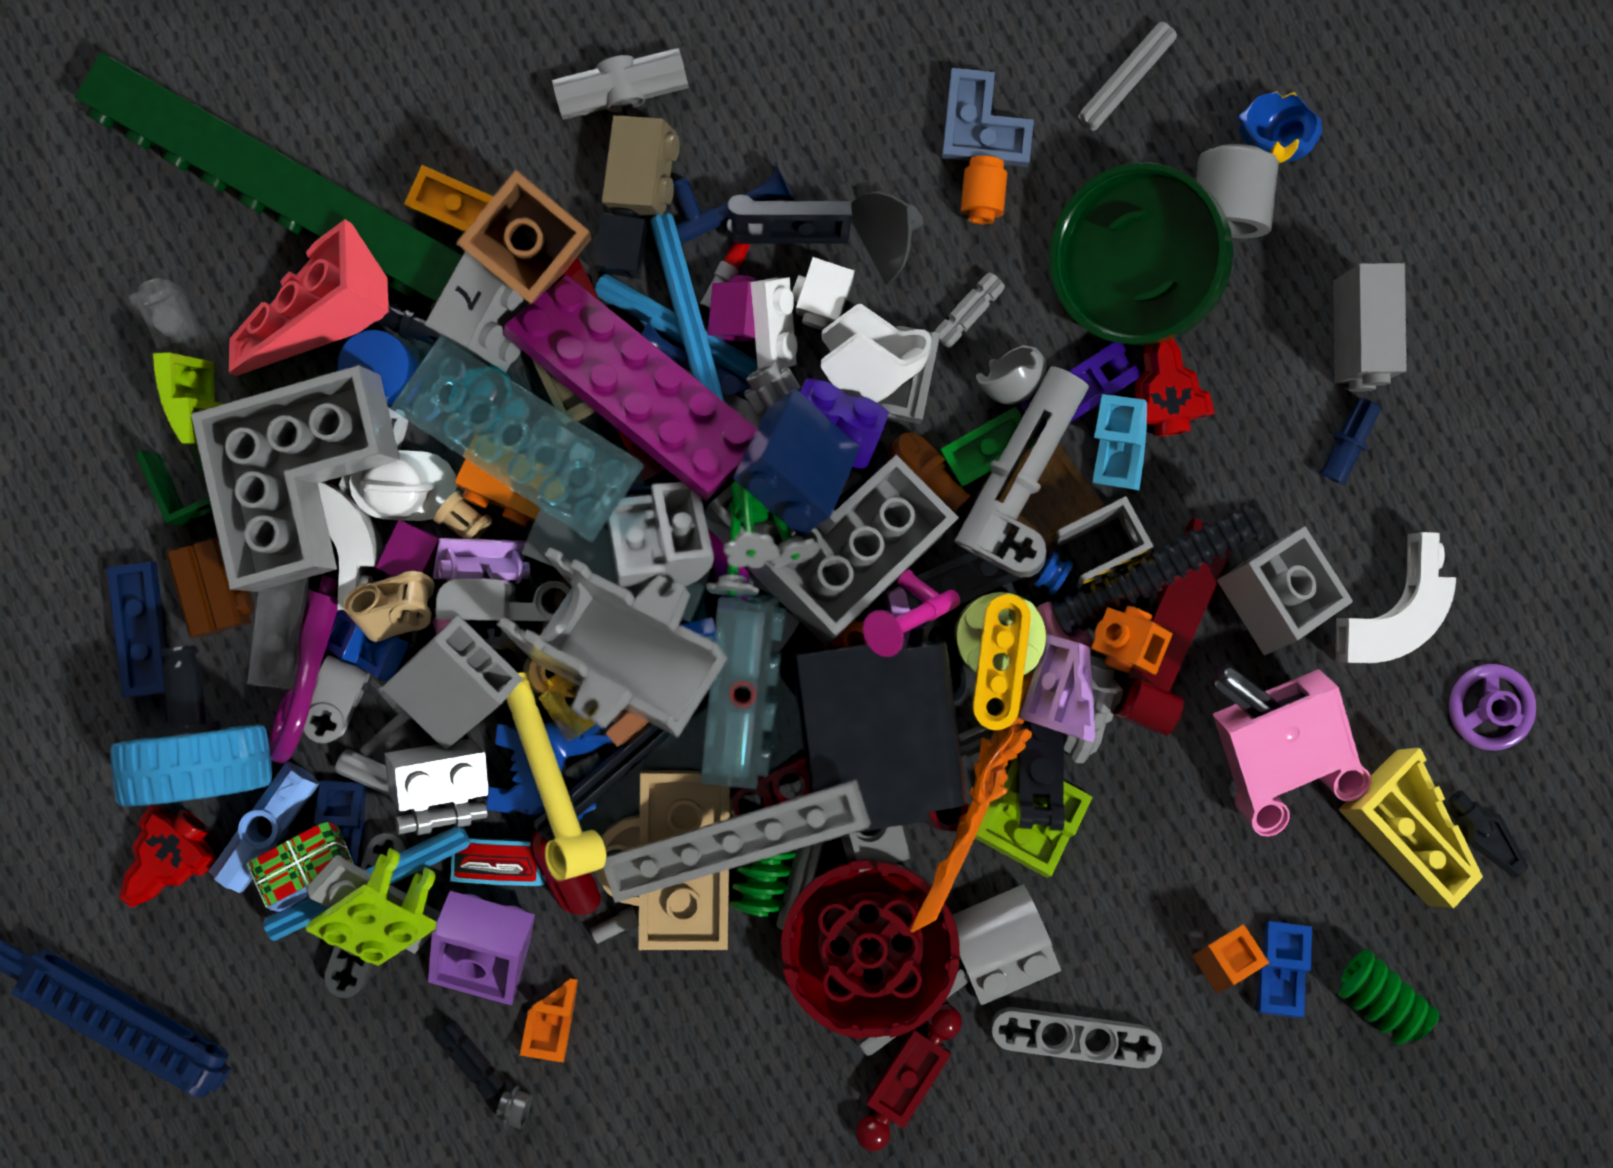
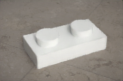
(774, 322)

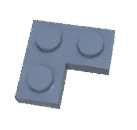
(974, 131)

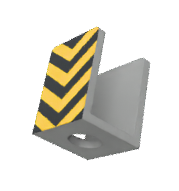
(1130, 523)

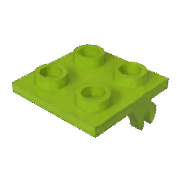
(371, 924)

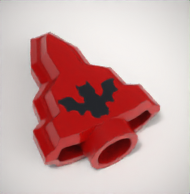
(1170, 390)
(166, 854)

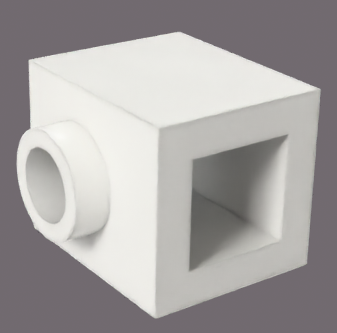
(822, 293)

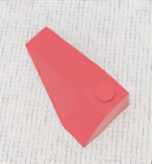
(326, 301)

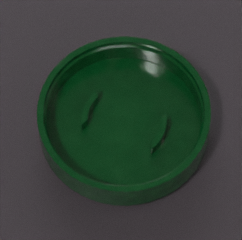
(1141, 254)

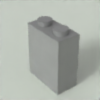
(1369, 325)
(452, 683)

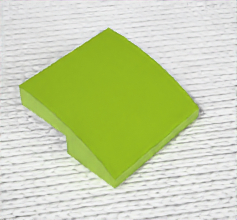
(184, 389)
(1035, 847)

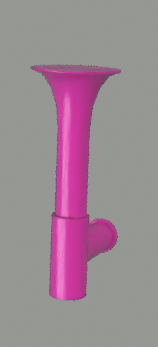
(885, 632)

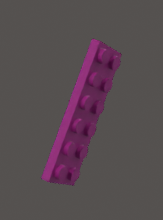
(633, 386)

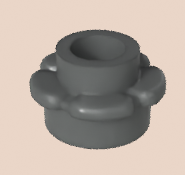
(514, 1108)

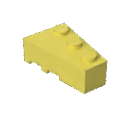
(1413, 831)

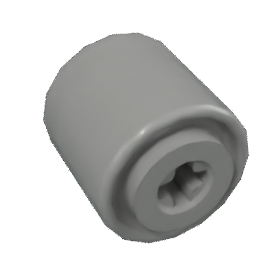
(1243, 184)

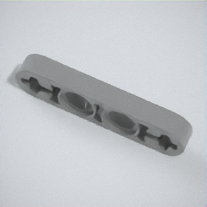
(1074, 1042)

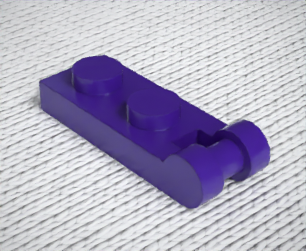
(1098, 384)

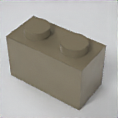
(640, 165)

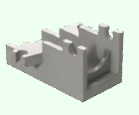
(623, 649)

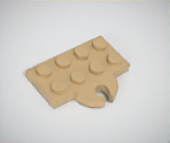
(687, 913)

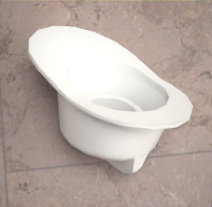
(405, 488)

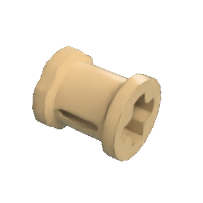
(456, 505)

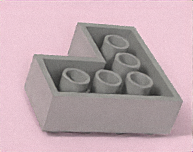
(266, 467)
(859, 549)

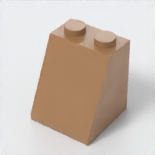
(525, 238)

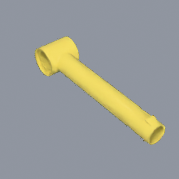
(572, 850)

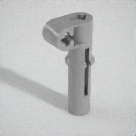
(992, 520)

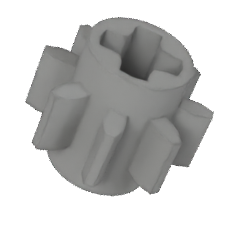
(769, 386)

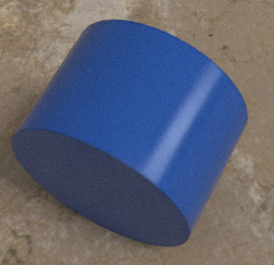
(383, 355)

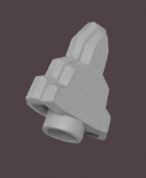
(1106, 696)

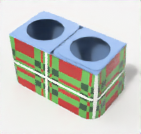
(290, 867)

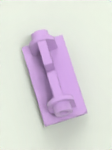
(481, 560)

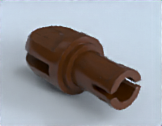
(928, 467)

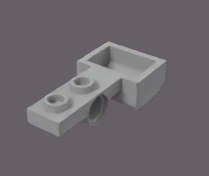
(493, 600)

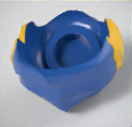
(1280, 126)

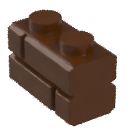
(205, 590)

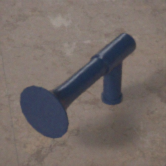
(700, 223)
(729, 382)

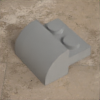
(660, 537)
(1004, 944)

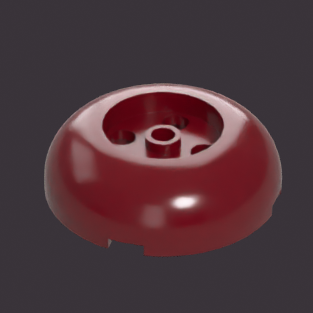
(833, 984)

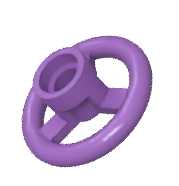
(1509, 707)

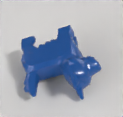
(525, 795)

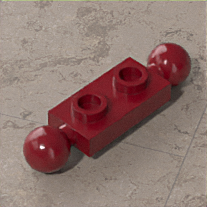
(908, 1078)

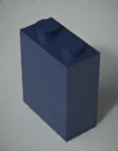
(797, 463)

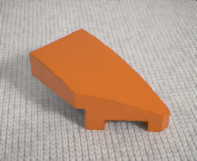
(550, 1024)

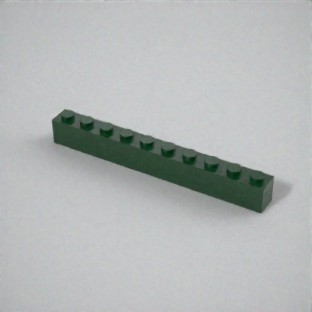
(261, 175)

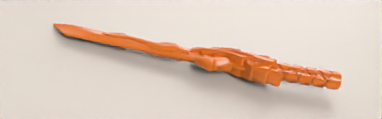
(988, 787)

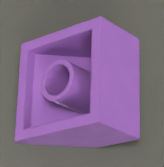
(480, 947)

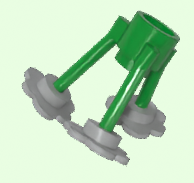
(752, 548)

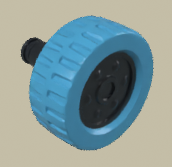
(190, 755)

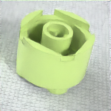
(968, 632)

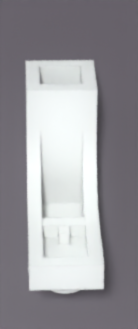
(354, 537)
(1411, 619)

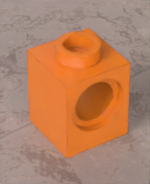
(1230, 959)

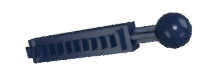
(116, 1020)

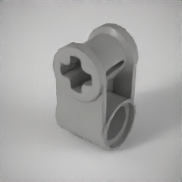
(338, 692)

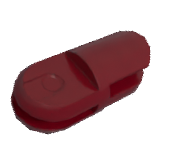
(573, 895)

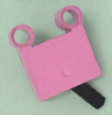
(1285, 741)

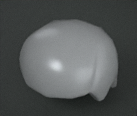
(1014, 376)

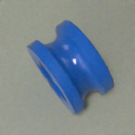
(1053, 573)

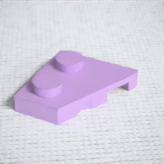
(1062, 690)

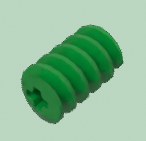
(763, 885)
(1387, 999)

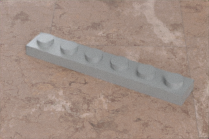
(736, 841)

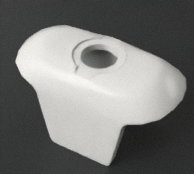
(871, 355)

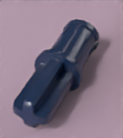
(1350, 441)

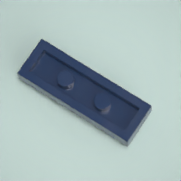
(138, 627)

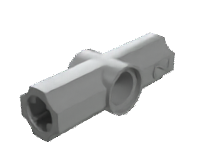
(620, 83)

